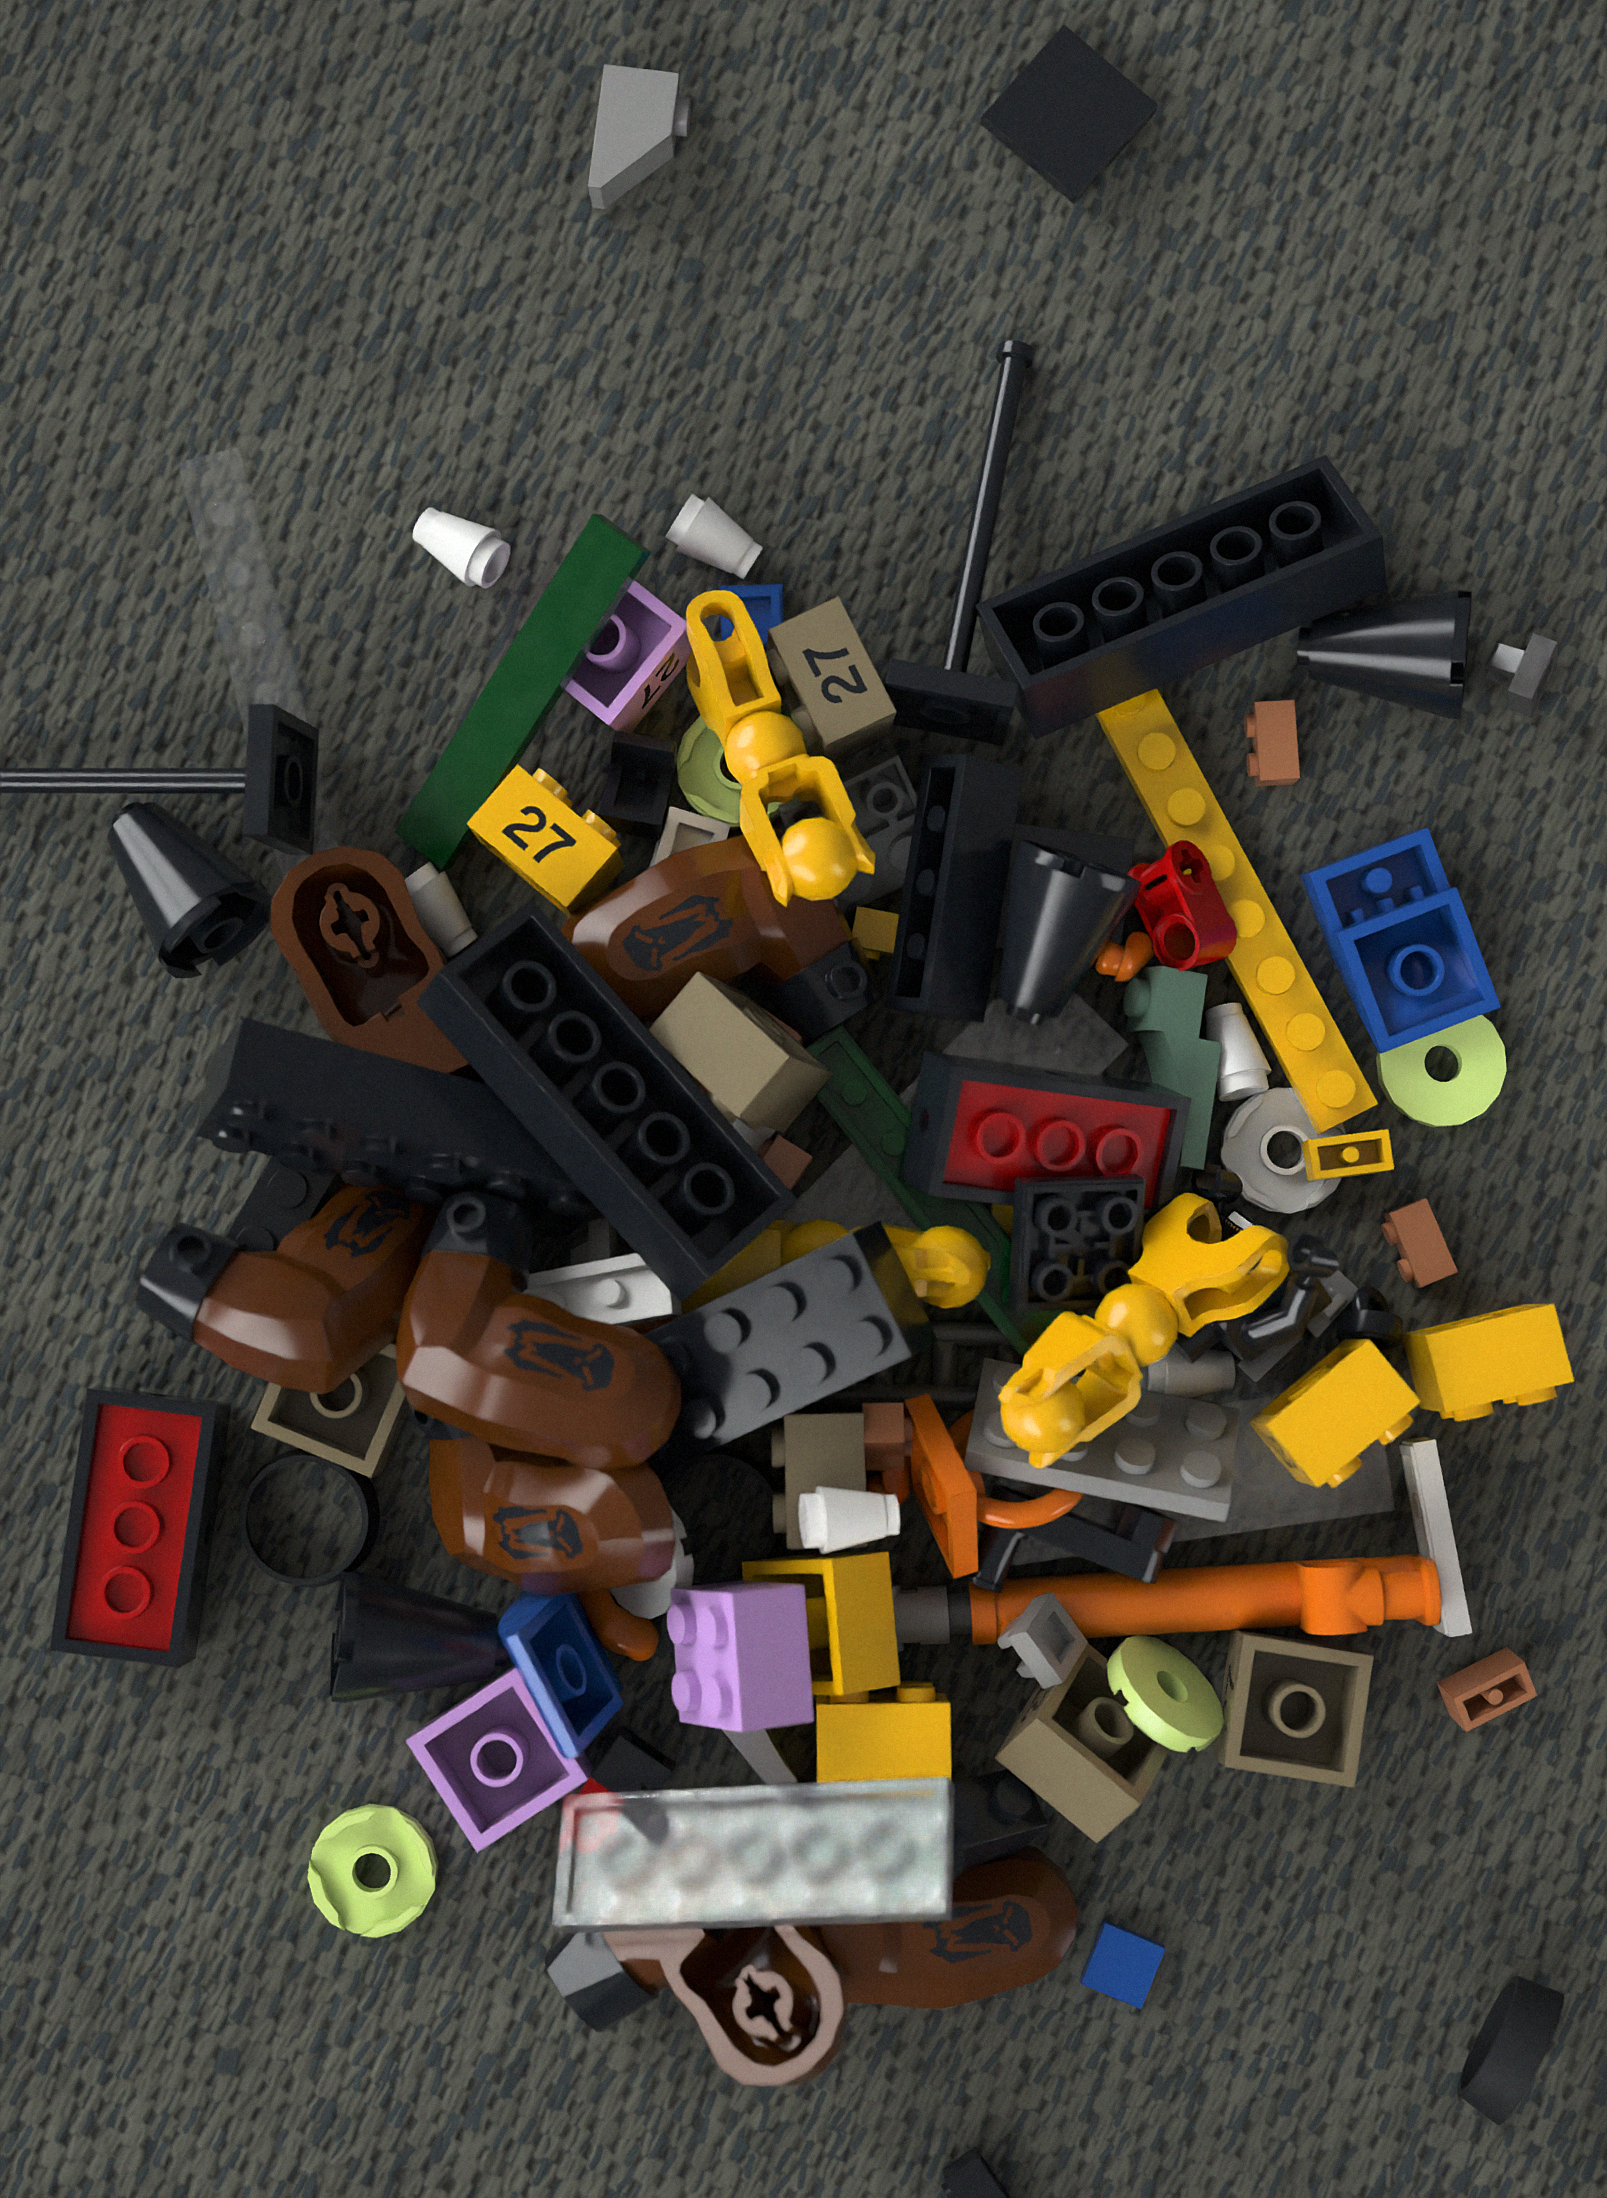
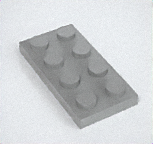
(1158, 1455)

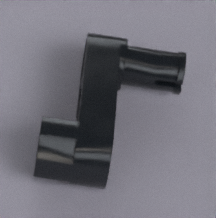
(1133, 1547)

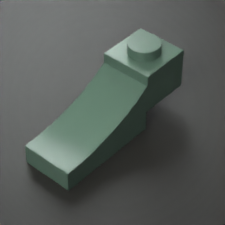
(1166, 1015)

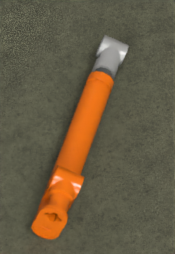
(1310, 1594)

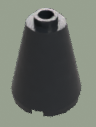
(1395, 651)
(185, 890)
(1056, 927)
(406, 1641)

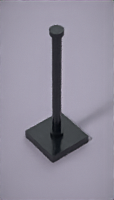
(948, 697)
(275, 784)

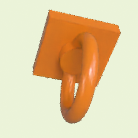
(956, 1497)

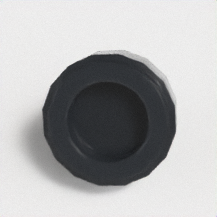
(1376, 1324)

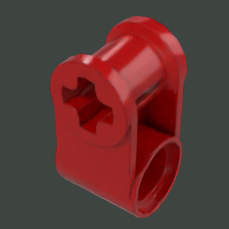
(1183, 910)

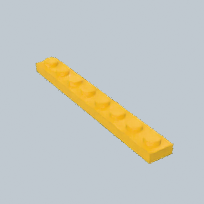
(1264, 955)

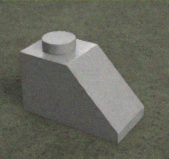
(634, 129)

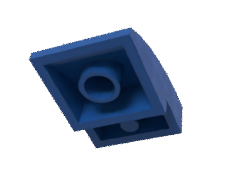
(1400, 940)
(562, 1667)

